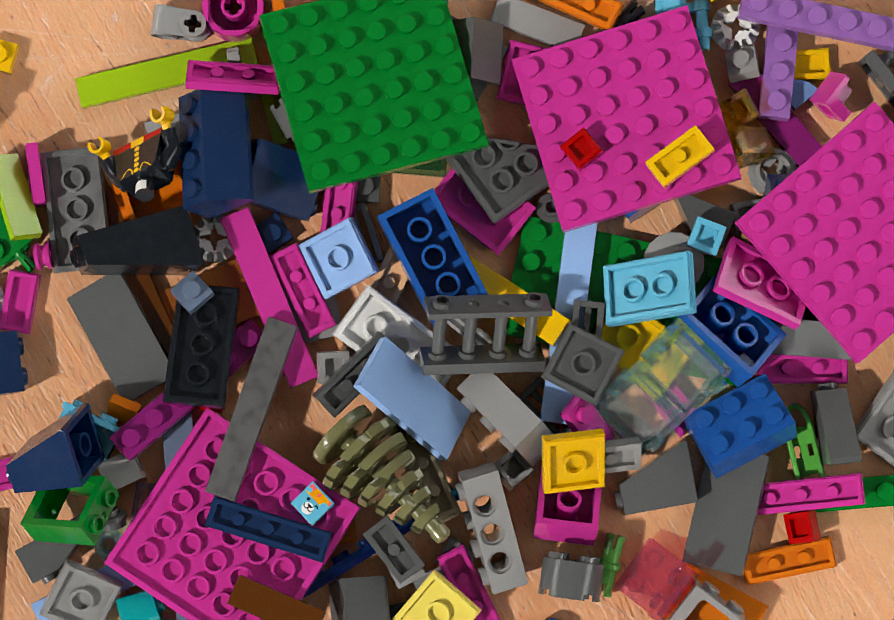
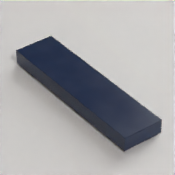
(268, 529)

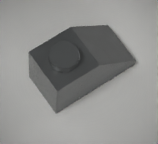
(691, 207)

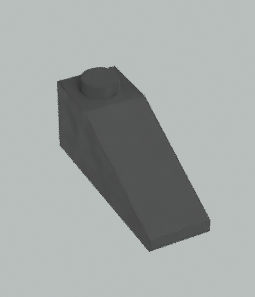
(44, 559)

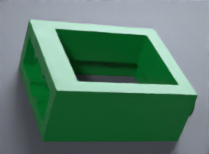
(46, 505)

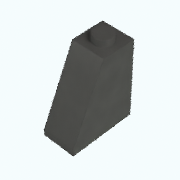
(834, 425)
(659, 483)

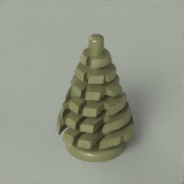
(378, 471)

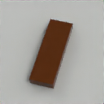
(270, 603)

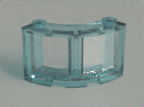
(663, 387)

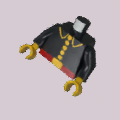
(145, 162)

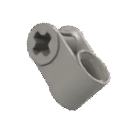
(174, 24)

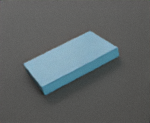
(649, 289)

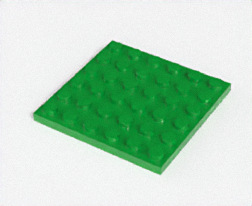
(371, 87)

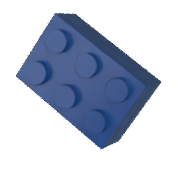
(741, 426)

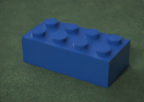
(430, 249)

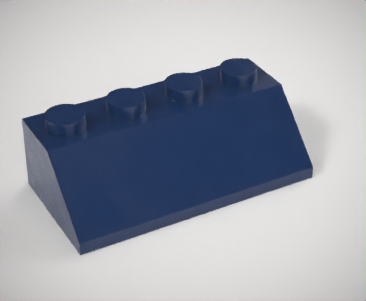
(215, 151)

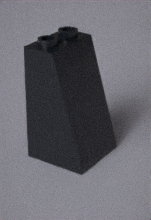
(143, 246)

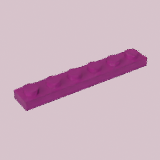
(160, 416)

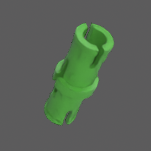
(610, 560)

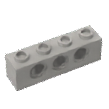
(509, 571)

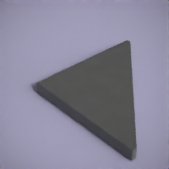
(501, 175)

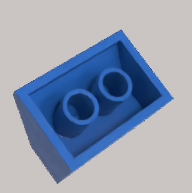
(733, 332)

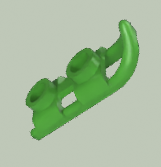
(808, 463)

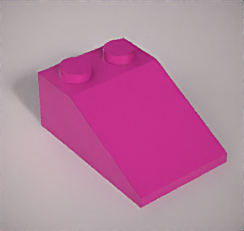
(567, 515)

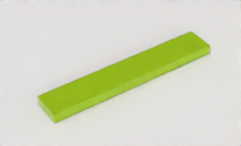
(152, 74)

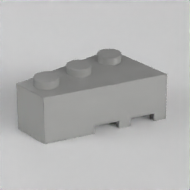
(505, 413)

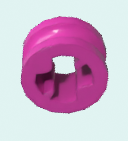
(42, 255)

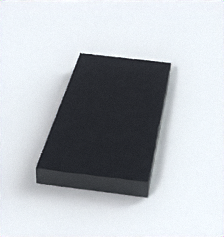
(202, 351)

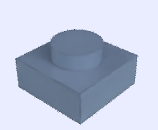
(192, 292)

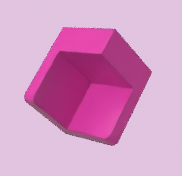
(832, 95)

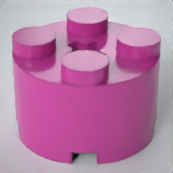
(237, 26)

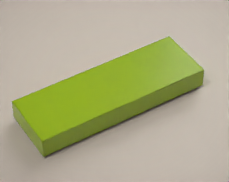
(16, 200)

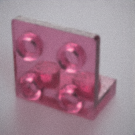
(656, 580)

